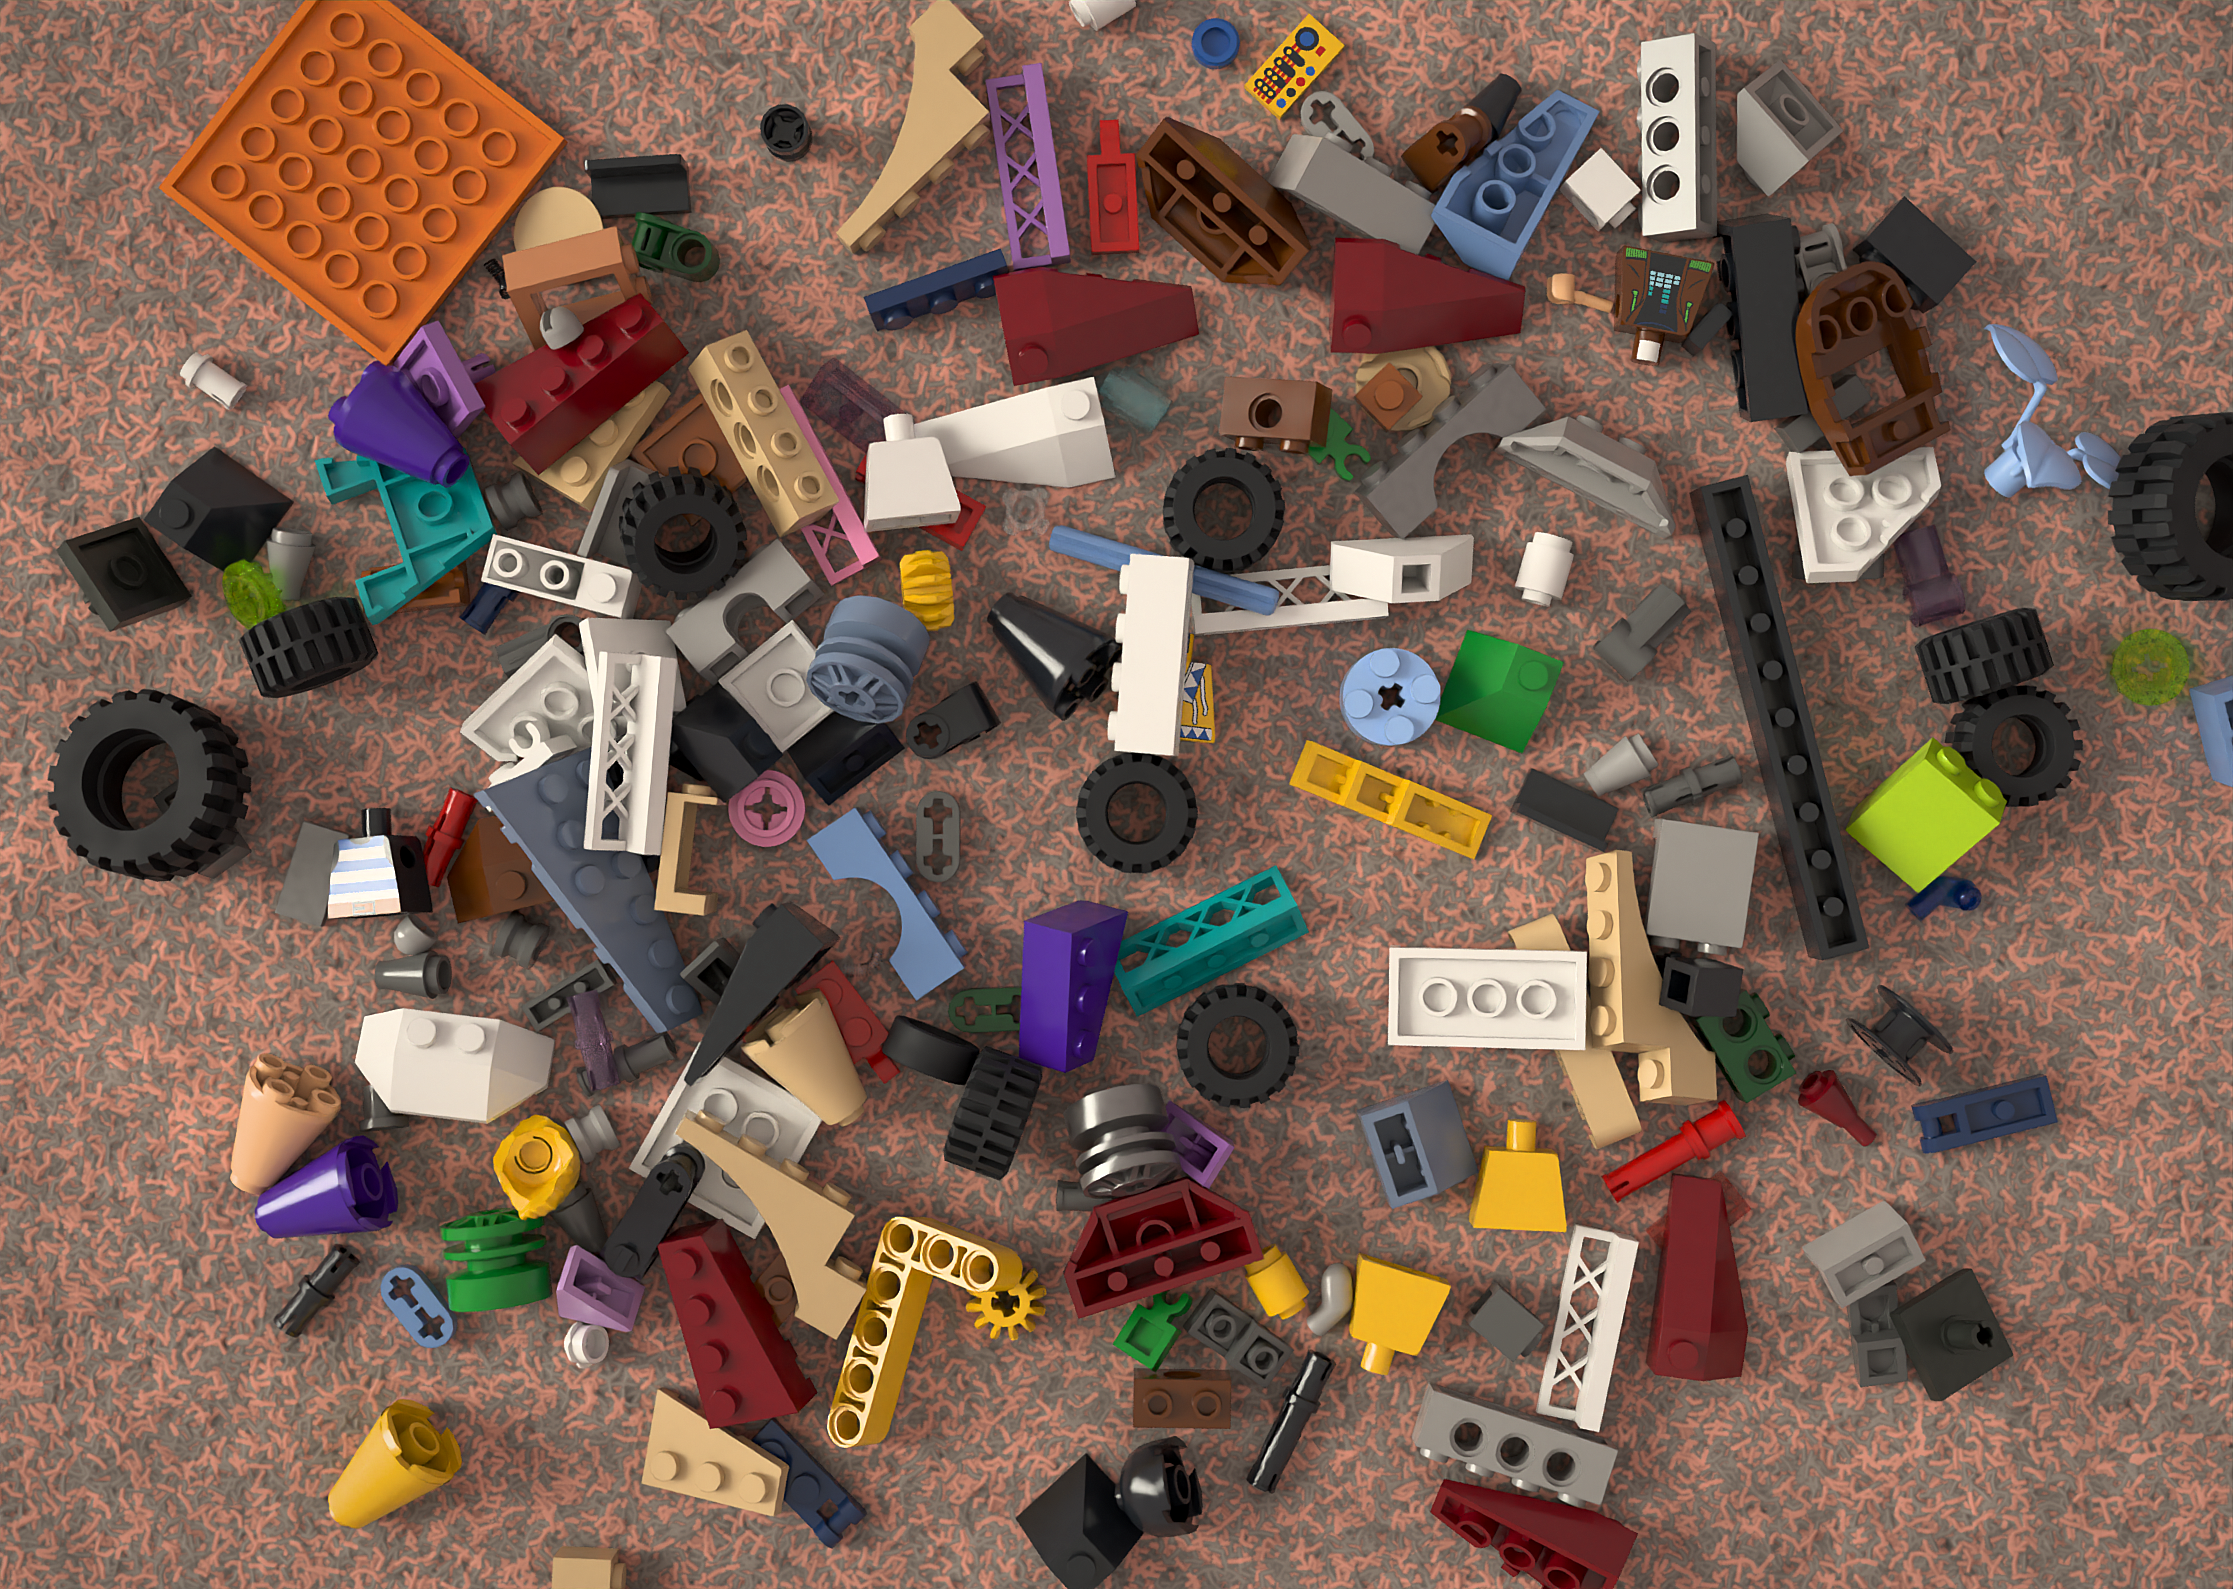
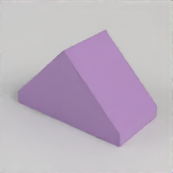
(595, 1294)

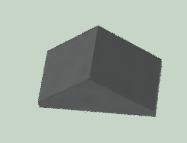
(712, 969)

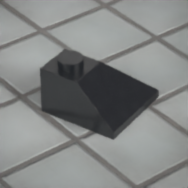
(218, 510)
(723, 742)
(1080, 1526)

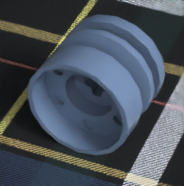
(868, 659)

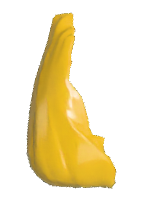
(537, 1166)

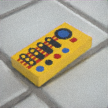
(1294, 66)

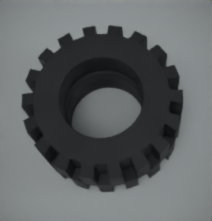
(1232, 469)
(683, 570)
(308, 647)
(1984, 656)
(2051, 734)
(1142, 855)
(1245, 1087)
(992, 1113)

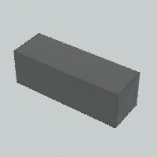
(1802, 430)
(553, 1003)

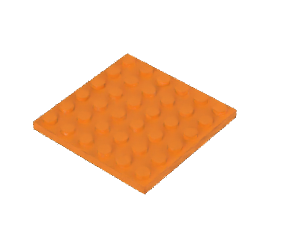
(363, 168)

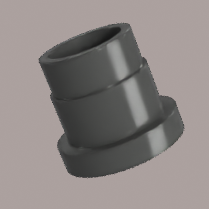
(377, 1115)

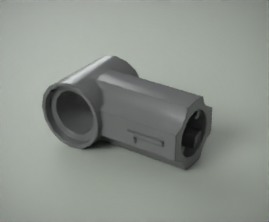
(1635, 639)
(518, 651)

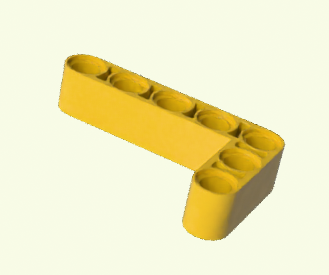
(902, 1315)

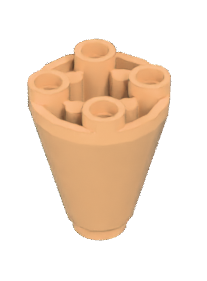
(279, 1119)

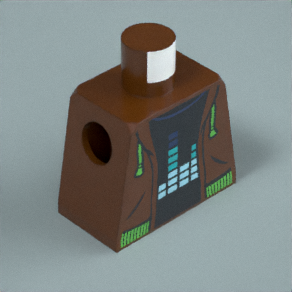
(1657, 298)

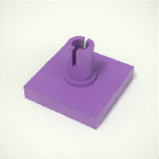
(443, 378)

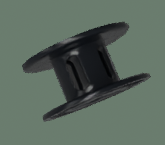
(1900, 1035)

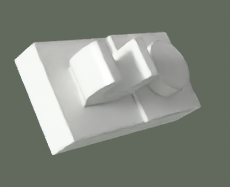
(539, 754)

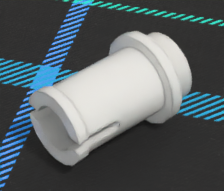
(211, 379)

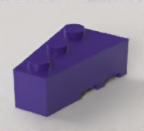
(1067, 982)

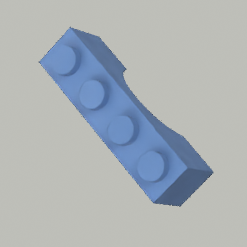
(854, 850)

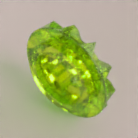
(246, 578)
(2166, 682)

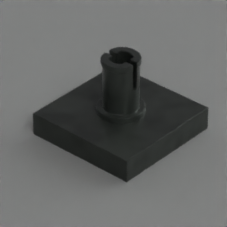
(123, 574)
(1951, 1334)

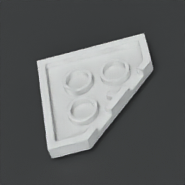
(1854, 519)
(548, 689)

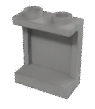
(1700, 885)

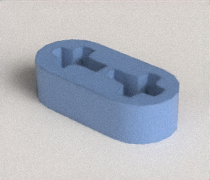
(409, 1313)

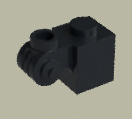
(1699, 985)

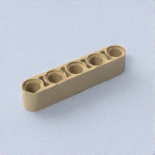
(1593, 1072)

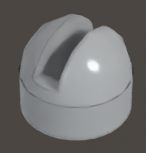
(560, 327)
(411, 939)

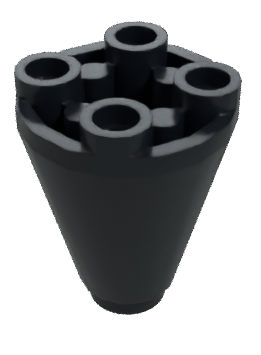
(1054, 652)

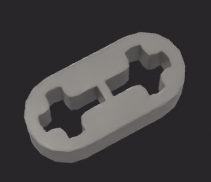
(1340, 116)

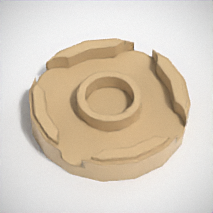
(1431, 381)

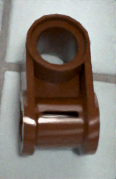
(1448, 147)

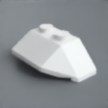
(452, 1063)

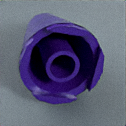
(331, 1195)

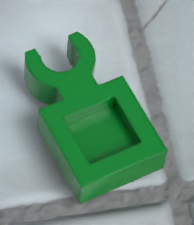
(1338, 448)
(1149, 1333)

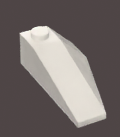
(1031, 438)

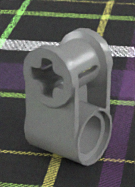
(1819, 257)

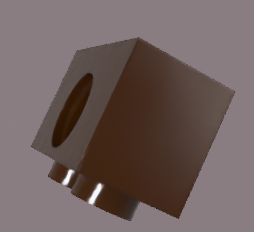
(1251, 400)
(1182, 1398)

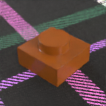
(1388, 397)

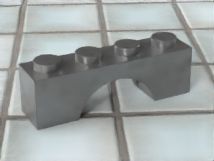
(1403, 487)

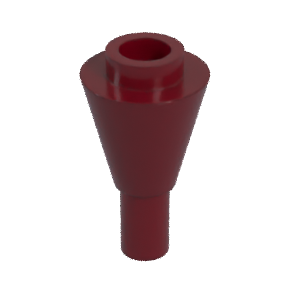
(1827, 1098)

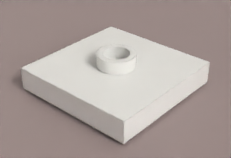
(630, 637)
(775, 687)

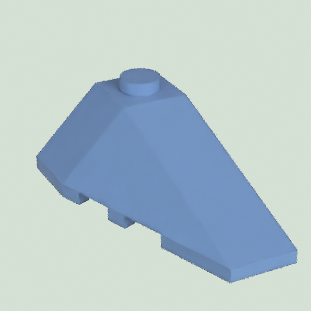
(1505, 192)

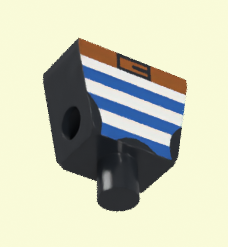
(378, 872)

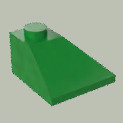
(1498, 690)

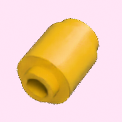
(1277, 1283)

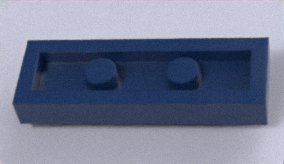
(936, 291)

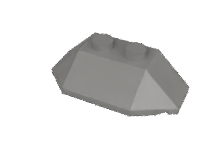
(1595, 468)

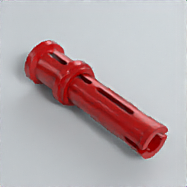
(1693, 1141)

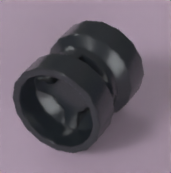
(782, 124)

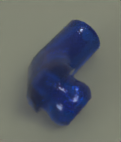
(1947, 892)

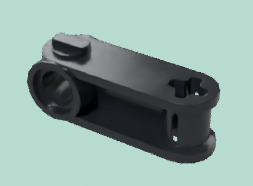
(653, 1212)

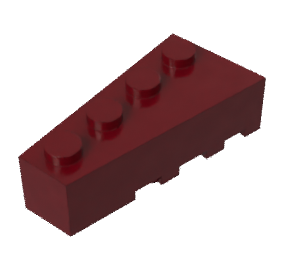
(565, 393)

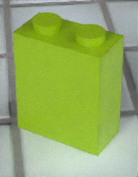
(1927, 814)

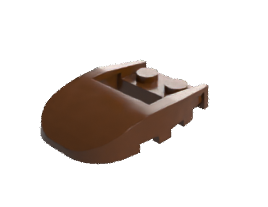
(1842, 324)

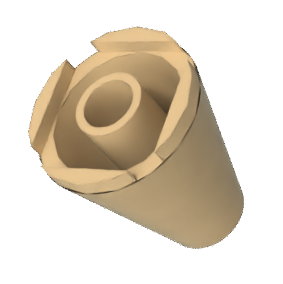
(809, 1058)

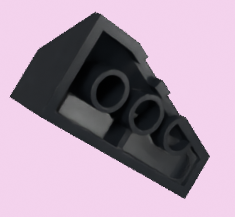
(773, 960)

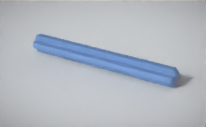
(1205, 581)

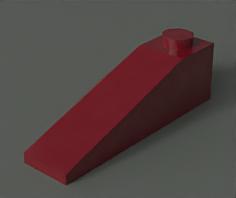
(1698, 1297)
(1545, 1539)

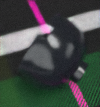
(1158, 1497)

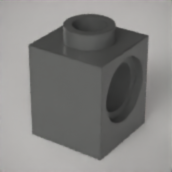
(1505, 1322)

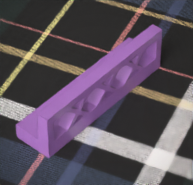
(1046, 165)

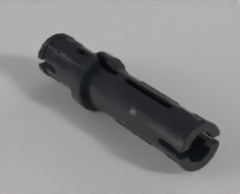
(1299, 1404)

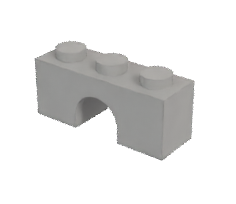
(710, 629)

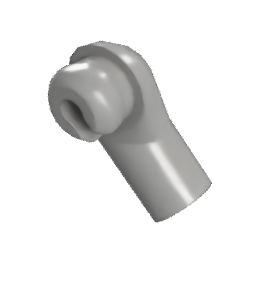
(1335, 1298)

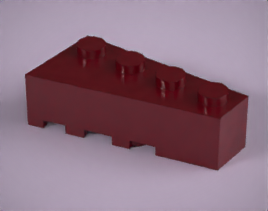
(728, 1330)

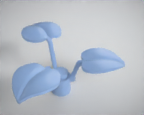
(2029, 451)

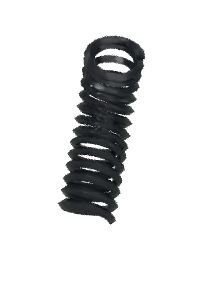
(502, 283)

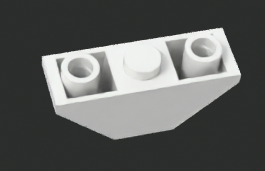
(1402, 568)

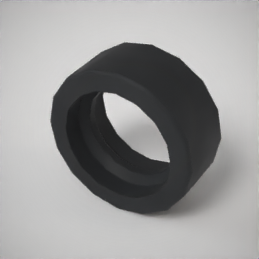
(930, 1050)

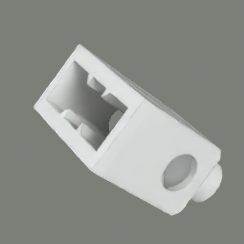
(907, 480)

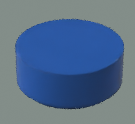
(1215, 43)

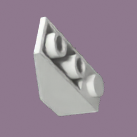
(562, 577)

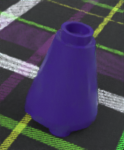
(397, 427)

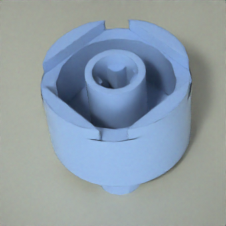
(1416, 690)

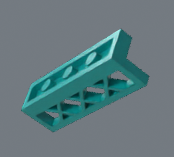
(1211, 948)

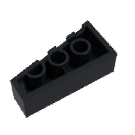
(1765, 307)

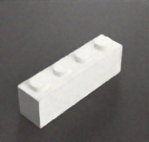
(1152, 654)

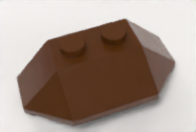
(1219, 206)
(492, 875)

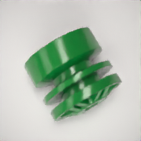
(496, 1261)

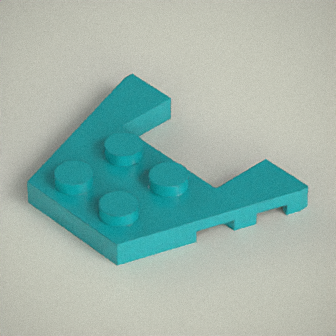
(430, 524)

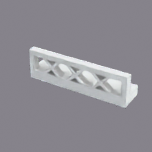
(1287, 616)
(645, 753)
(1605, 1329)

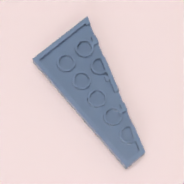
(596, 889)

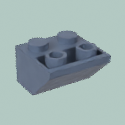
(1418, 1143)

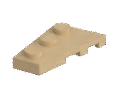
(584, 468)
(710, 1462)

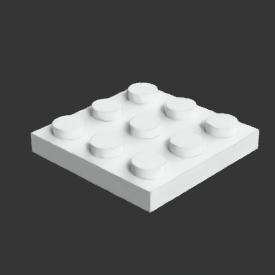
(748, 1106)

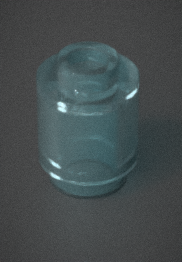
(1134, 399)

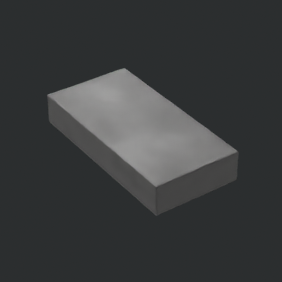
(309, 875)

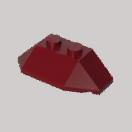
(1157, 1244)

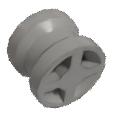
(592, 1134)

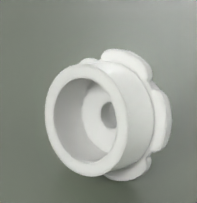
(586, 1344)

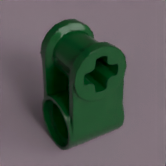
(664, 245)

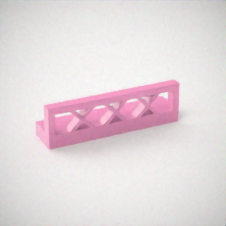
(843, 510)

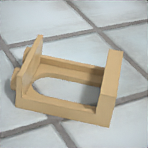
(676, 853)

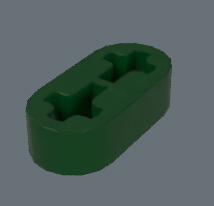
(983, 997)

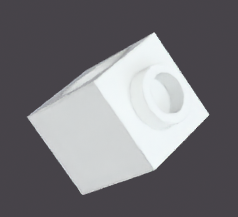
(1601, 191)

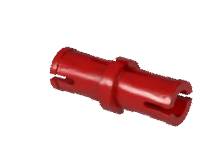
(446, 834)

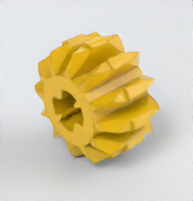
(928, 588)
(1009, 1318)

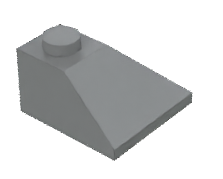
(1779, 128)

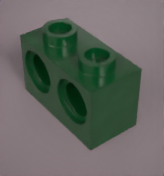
(1735, 1049)

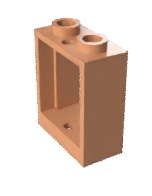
(567, 263)

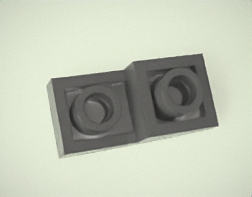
(1238, 1338)

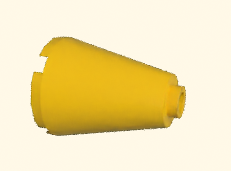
(394, 1465)

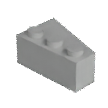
(1354, 191)

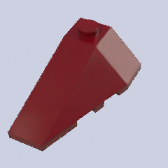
(1407, 301)
(1078, 322)

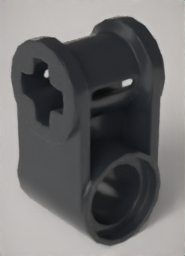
(958, 716)

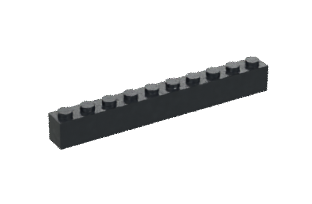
(1778, 718)

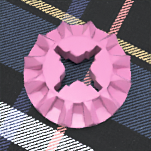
(783, 825)

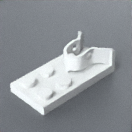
(1487, 998)

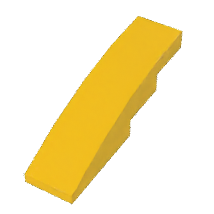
(1390, 799)

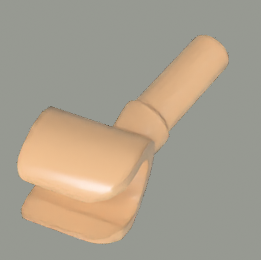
(1562, 291)

